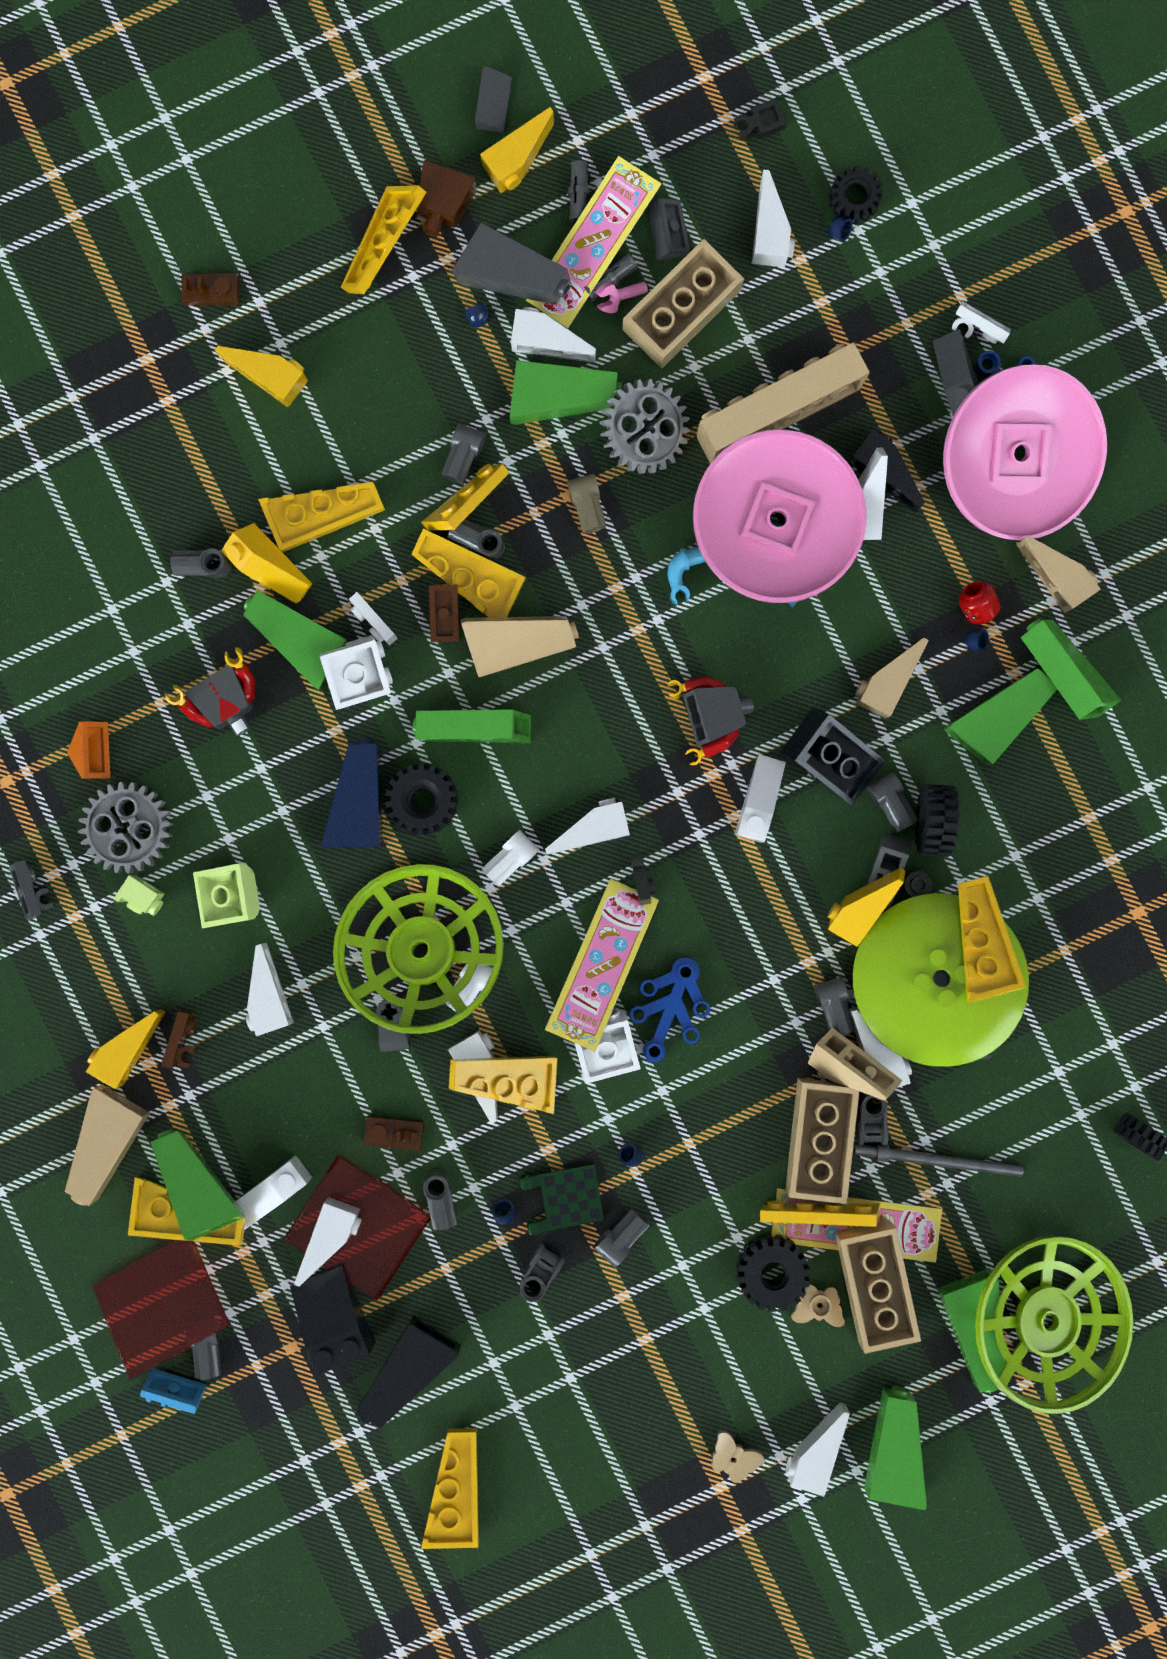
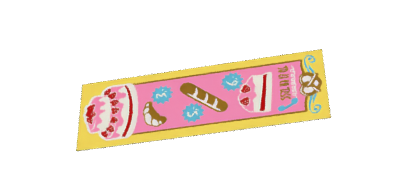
(600, 235)
(601, 966)
(916, 1227)

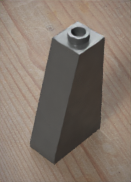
(510, 268)

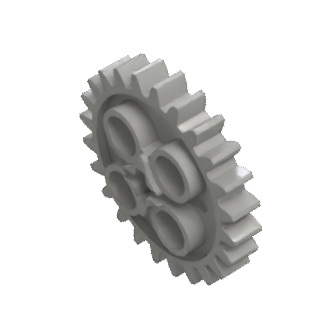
(630, 406)
(105, 843)

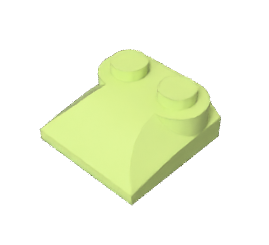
(226, 895)

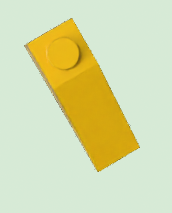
(513, 155)
(270, 372)
(264, 562)
(862, 907)
(117, 1058)

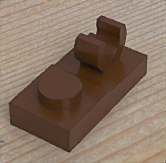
(210, 289)
(444, 612)
(183, 1027)
(393, 1133)

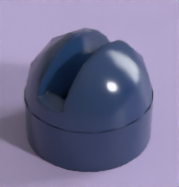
(840, 228)
(477, 315)
(977, 640)
(631, 1155)
(498, 1214)

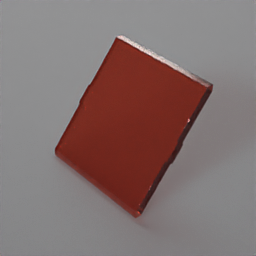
(385, 1233)
(160, 1306)

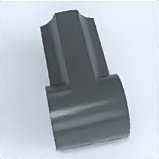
(465, 445)
(474, 538)
(199, 563)
(889, 795)
(833, 999)
(440, 1201)
(616, 1242)
(207, 1357)

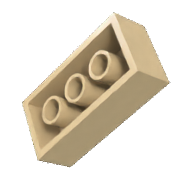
(682, 303)
(821, 1141)
(877, 1286)

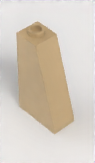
(512, 641)
(104, 1139)

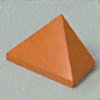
(91, 750)

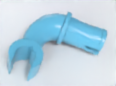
(677, 565)

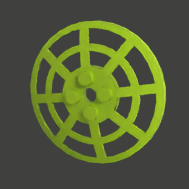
(406, 937)
(1064, 1330)

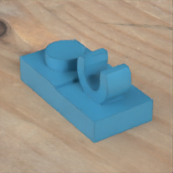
(173, 1391)

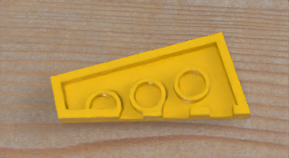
(385, 228)
(314, 514)
(479, 580)
(987, 949)
(511, 1080)
(826, 1214)
(155, 1217)
(454, 1505)

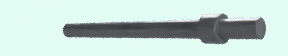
(885, 1153)

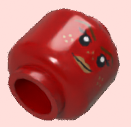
(979, 602)

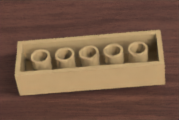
(786, 400)

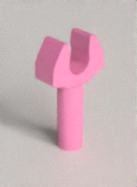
(617, 295)

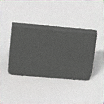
(493, 100)
(668, 229)

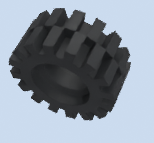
(865, 182)
(1141, 1136)

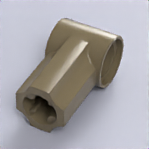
(585, 497)

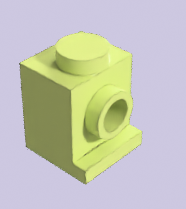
(140, 895)

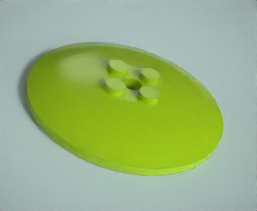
(905, 1005)

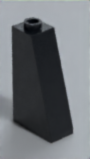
(409, 1368)

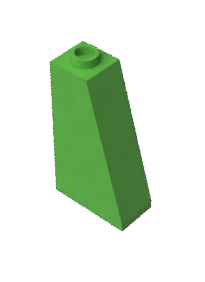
(559, 391)
(293, 636)
(1069, 670)
(999, 720)
(473, 726)
(193, 1188)
(961, 1303)
(896, 1456)

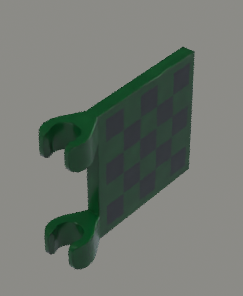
(568, 1196)

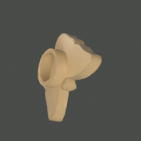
(829, 1310)
(746, 1459)

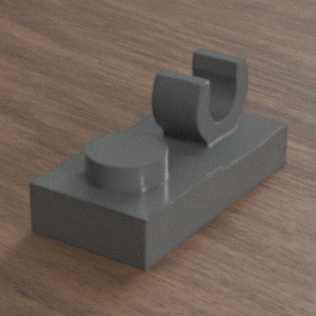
(23, 879)

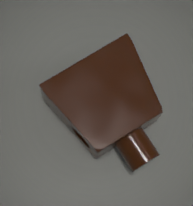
(446, 196)

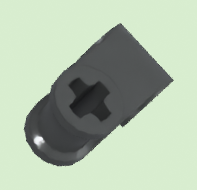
(389, 1039)
(871, 1124)
(542, 1268)

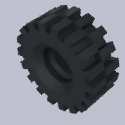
(401, 792)
(937, 820)
(768, 1251)

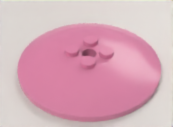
(1062, 459)
(787, 476)

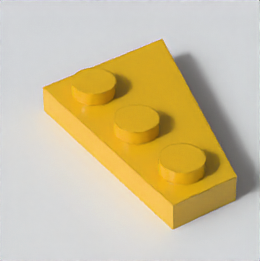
(464, 501)

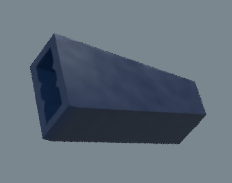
(357, 803)

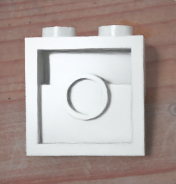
(356, 672)
(614, 1052)

